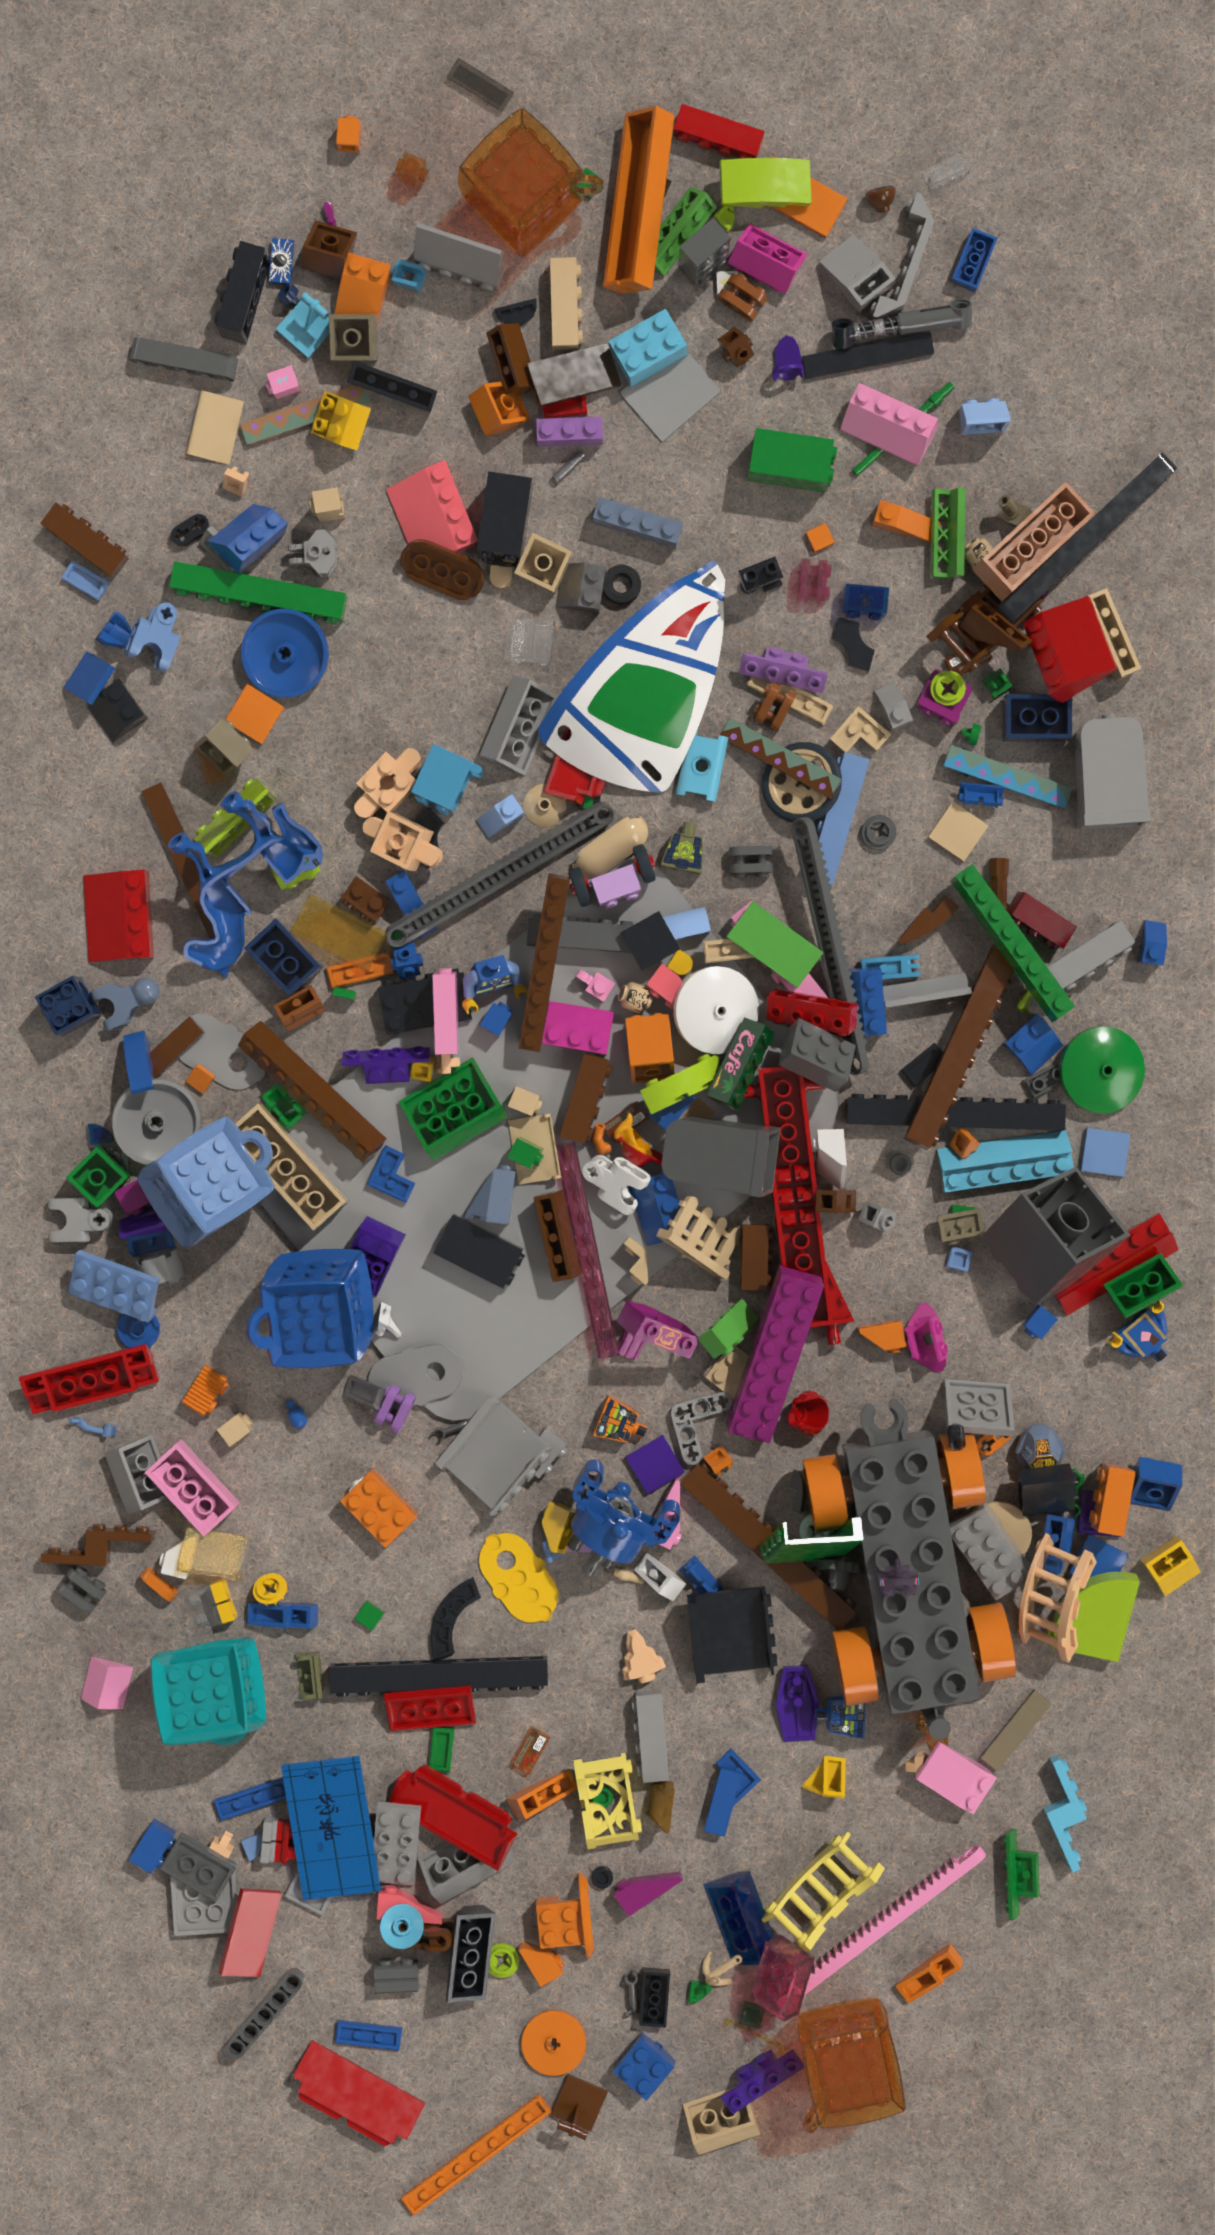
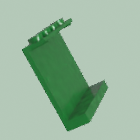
(779, 1549)

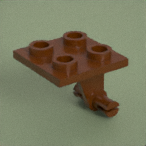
(579, 2105)

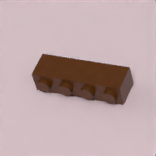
(84, 540)
(584, 1098)
(557, 1236)

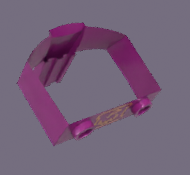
(651, 1326)

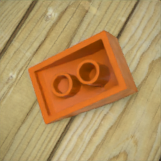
(363, 286)

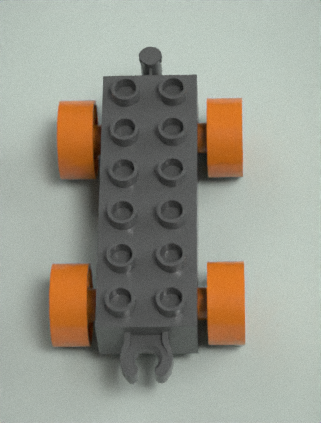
(903, 1513)

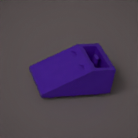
(380, 1249)

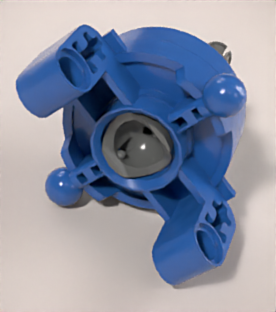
(613, 1523)

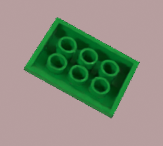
(452, 1109)

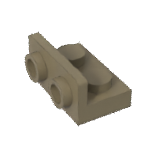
(960, 1225)

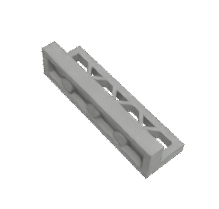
(926, 990)

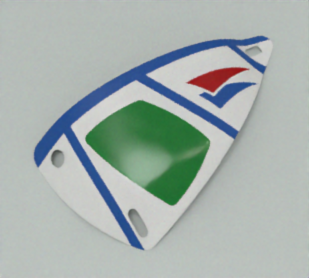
(644, 688)

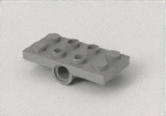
(397, 1842)

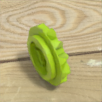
(945, 678)
(503, 1970)

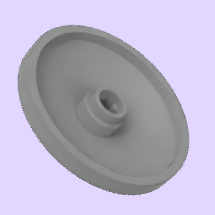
(133, 1126)

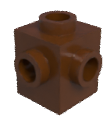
(736, 347)

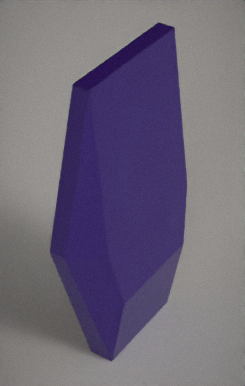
(141, 1224)
(797, 1704)

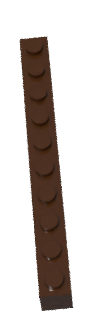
(959, 1051)
(753, 1532)

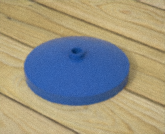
(264, 653)

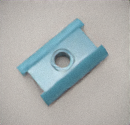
(704, 782)

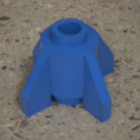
(115, 632)

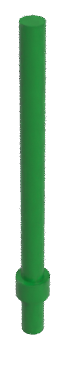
(933, 400)

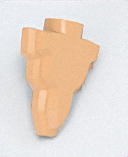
(640, 1659)

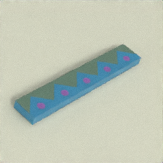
(1007, 776)

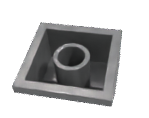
(582, 587)

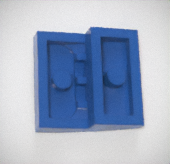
(1107, 1556)

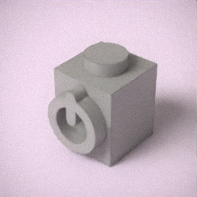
(877, 1216)

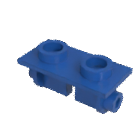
(974, 793)
(699, 1576)

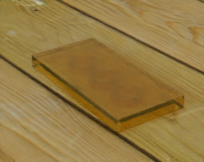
(339, 932)

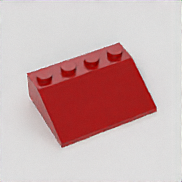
(1070, 648)
(118, 916)

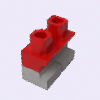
(276, 1841)

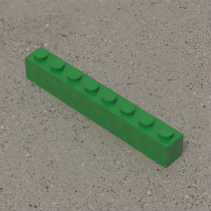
(257, 591)
(1012, 943)

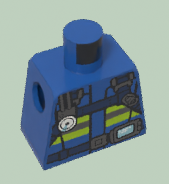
(842, 1718)

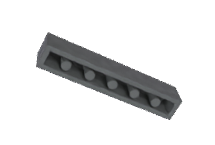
(585, 935)

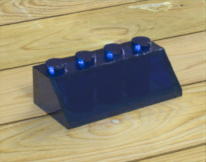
(739, 1916)

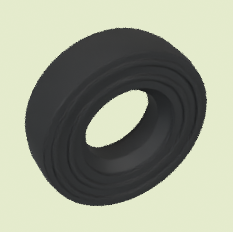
(635, 584)

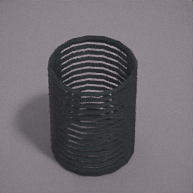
(961, 1436)

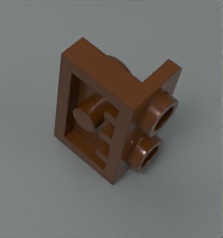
(366, 899)

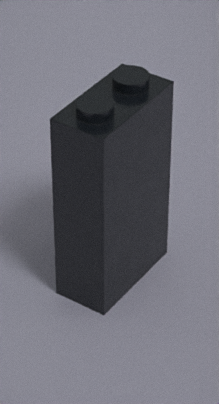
(479, 1251)

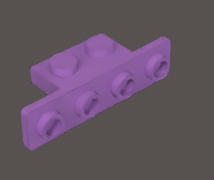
(784, 669)

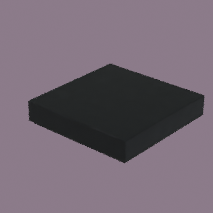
(650, 940)

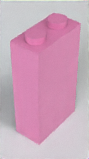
(445, 1011)

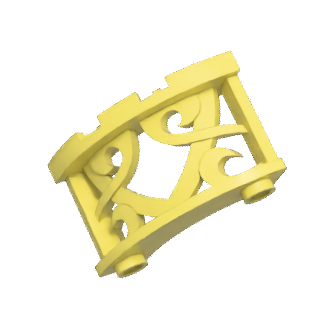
(587, 1774)

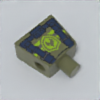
(684, 851)

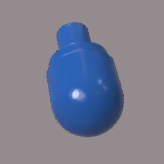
(296, 1415)

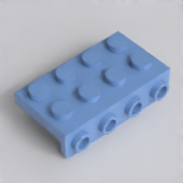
(114, 1286)

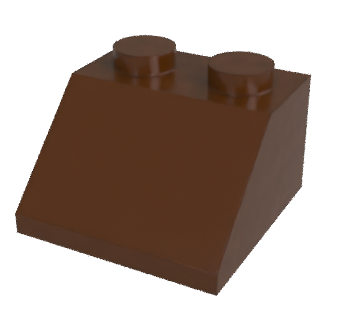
(327, 249)

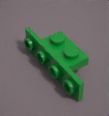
(1021, 1874)

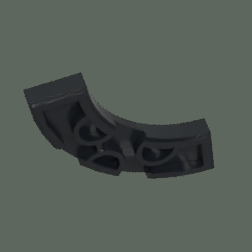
(447, 1615)

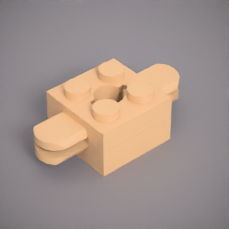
(387, 783)
(402, 841)

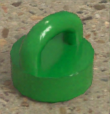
(972, 734)

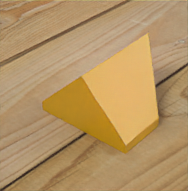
(828, 1778)

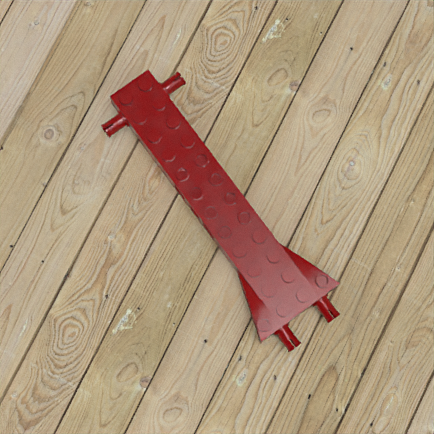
(795, 1189)

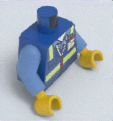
(491, 976)

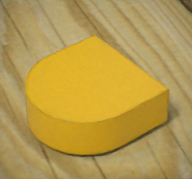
(680, 963)

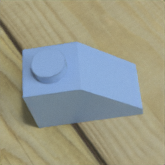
(500, 816)

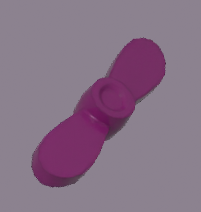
(329, 211)

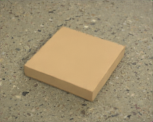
(958, 831)

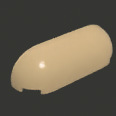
(611, 847)

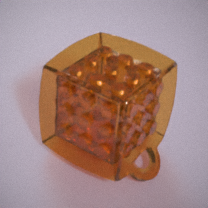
(523, 182)
(849, 2064)

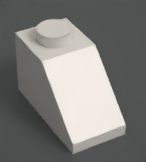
(170, 1560)
(659, 1577)

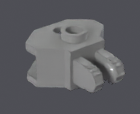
(314, 553)

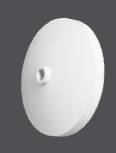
(698, 1005)

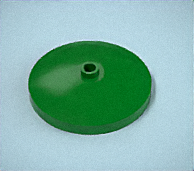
(1084, 1065)

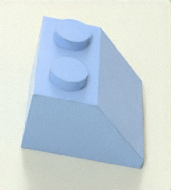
(983, 417)

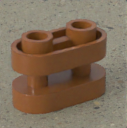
(740, 284)
(762, 710)

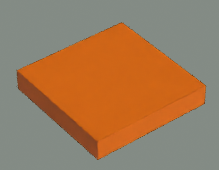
(254, 713)

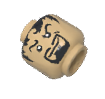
(976, 550)
(635, 997)

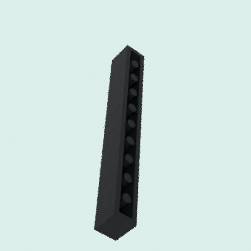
(963, 1114)
(442, 1673)

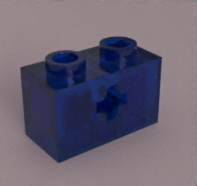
(875, 595)

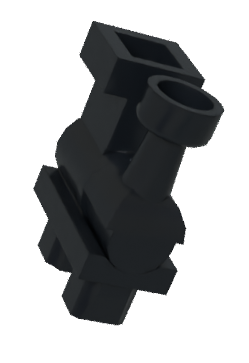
(761, 574)

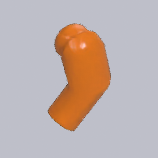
(597, 1140)

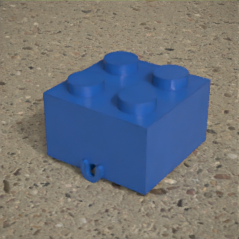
(644, 2066)

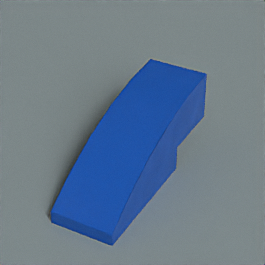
(138, 1062)
(283, 1615)

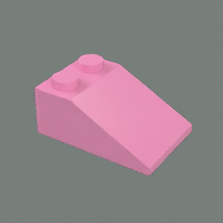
(956, 1777)

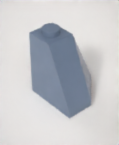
(495, 1197)

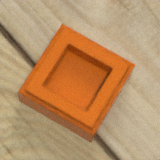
(820, 537)
(200, 1078)

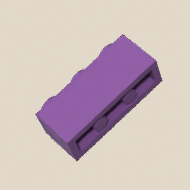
(569, 431)

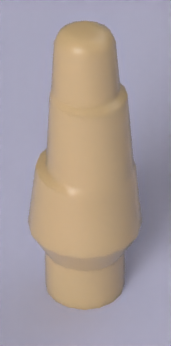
(625, 1575)

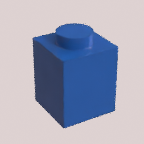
(497, 1018)
(1039, 1322)

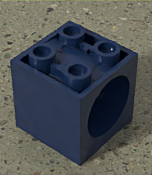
(68, 1006)

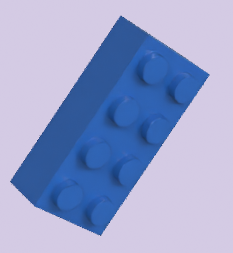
(974, 260)

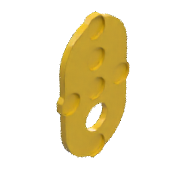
(524, 1588)

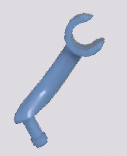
(86, 1427)

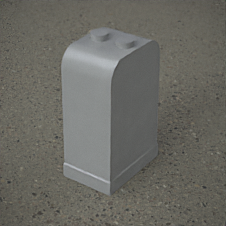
(1111, 774)

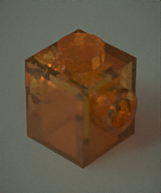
(411, 170)

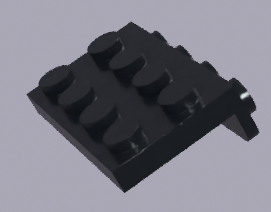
(411, 1005)

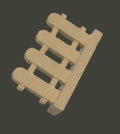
(692, 1237)

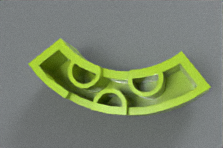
(689, 1081)

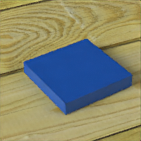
(89, 677)

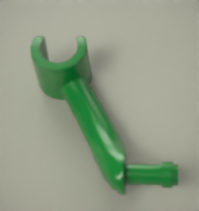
(1081, 1478)

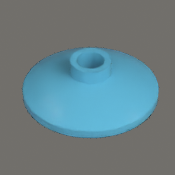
(397, 1916)

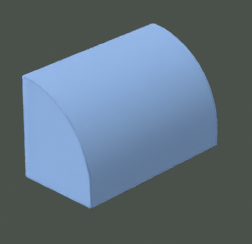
(688, 923)

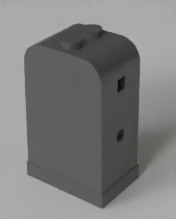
(721, 1154)

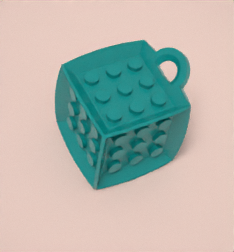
(208, 1692)

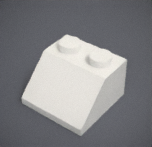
(830, 1156)

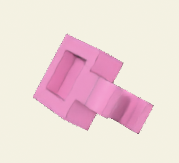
(597, 986)

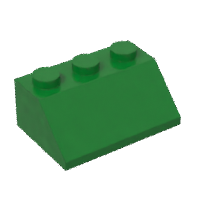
(1142, 1286)

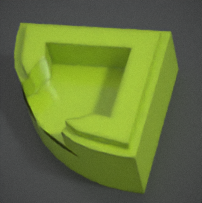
(725, 217)

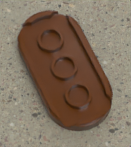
(442, 569)

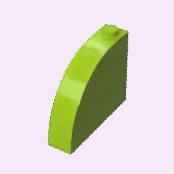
(1103, 1614)

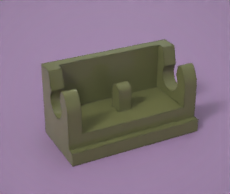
(310, 1675)

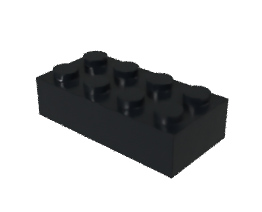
(654, 1997)

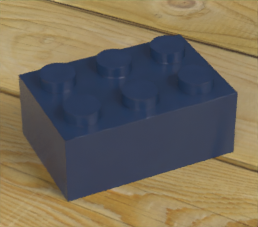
(1036, 718)
(283, 957)

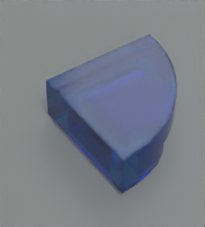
(99, 1134)

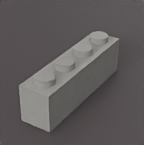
(651, 1736)

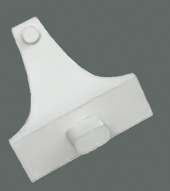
(385, 1321)

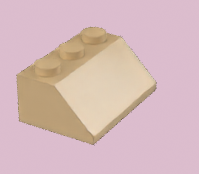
(715, 2126)

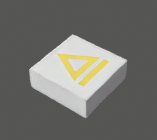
(721, 280)

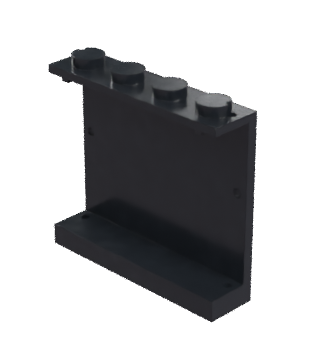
(731, 1631)

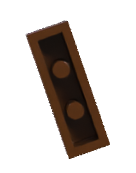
(510, 358)
(755, 1257)

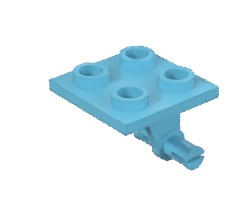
(306, 325)

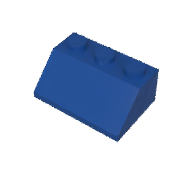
(248, 536)
(870, 999)
(656, 1206)

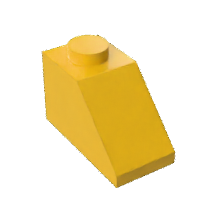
(558, 1526)

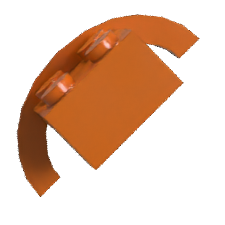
(566, 1921)

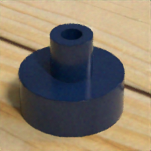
(288, 295)

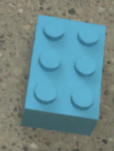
(648, 347)

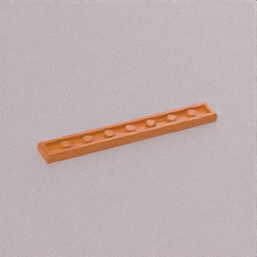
(476, 2154)

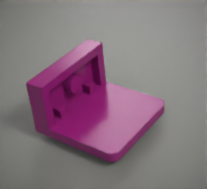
(945, 714)

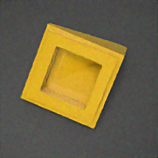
(423, 1070)

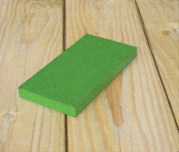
(774, 944)

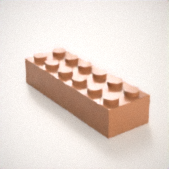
(1033, 541)

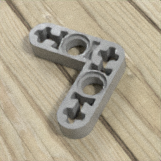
(687, 1421)

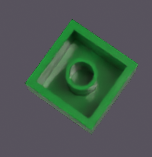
(97, 1176)

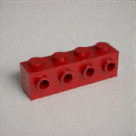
(823, 1012)

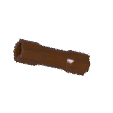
(998, 878)

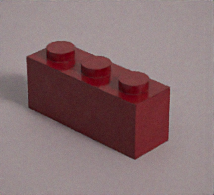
(1040, 921)

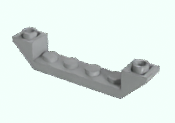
(919, 213)

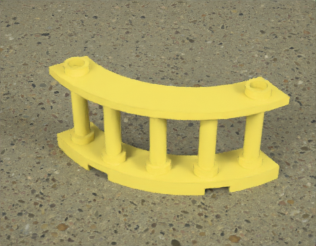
(836, 1904)

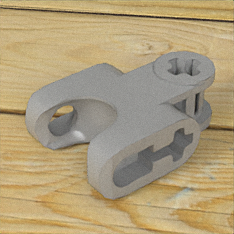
(80, 1219)

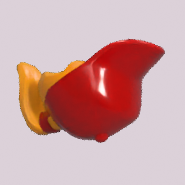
(633, 1146)

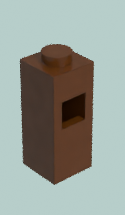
(836, 1201)

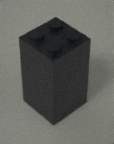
(504, 518)

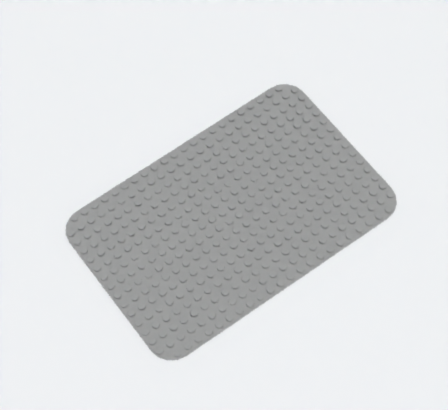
(433, 1301)

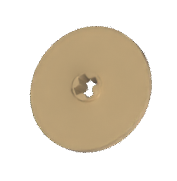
(1014, 1523)

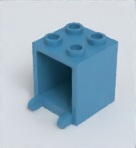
(444, 780)

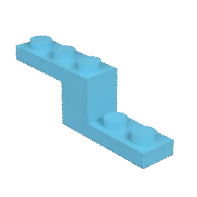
(1066, 1812)

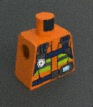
(618, 1421)

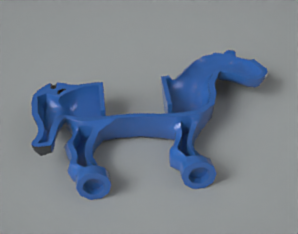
(220, 899)

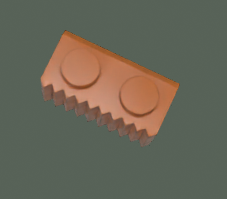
(205, 1390)

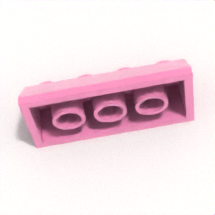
(889, 424)
(192, 1487)

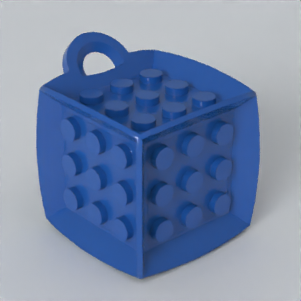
(315, 1309)

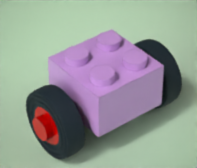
(615, 884)

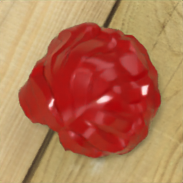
(809, 1413)

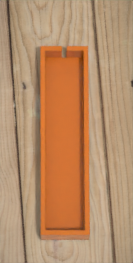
(638, 200)

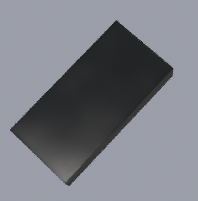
(922, 1065)

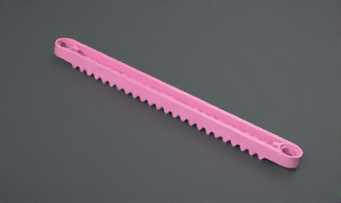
(894, 1916)

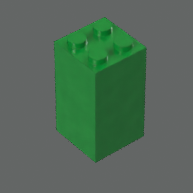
(791, 460)

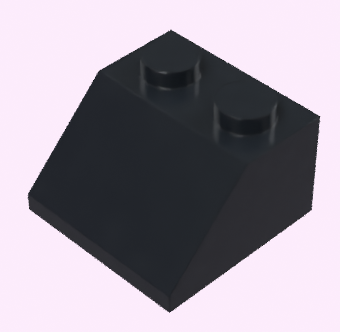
(117, 710)

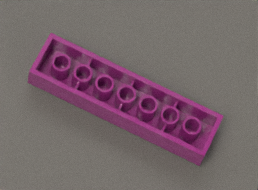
(774, 1354)

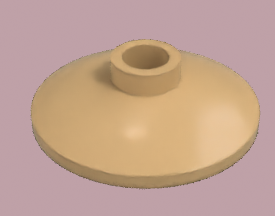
(538, 815)

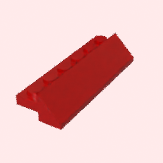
(1144, 1242)
(89, 1379)

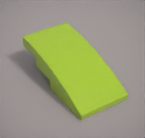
(765, 182)

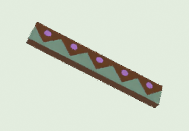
(781, 758)

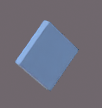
(1105, 1152)

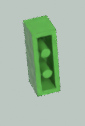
(728, 1329)

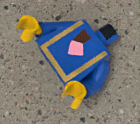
(1143, 1334)

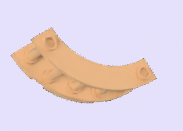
(1068, 1610)

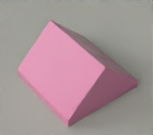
(106, 1684)

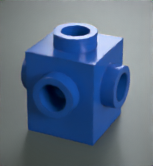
(407, 961)

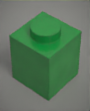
(526, 1153)

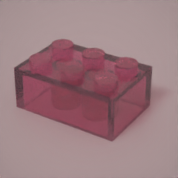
(782, 1978)

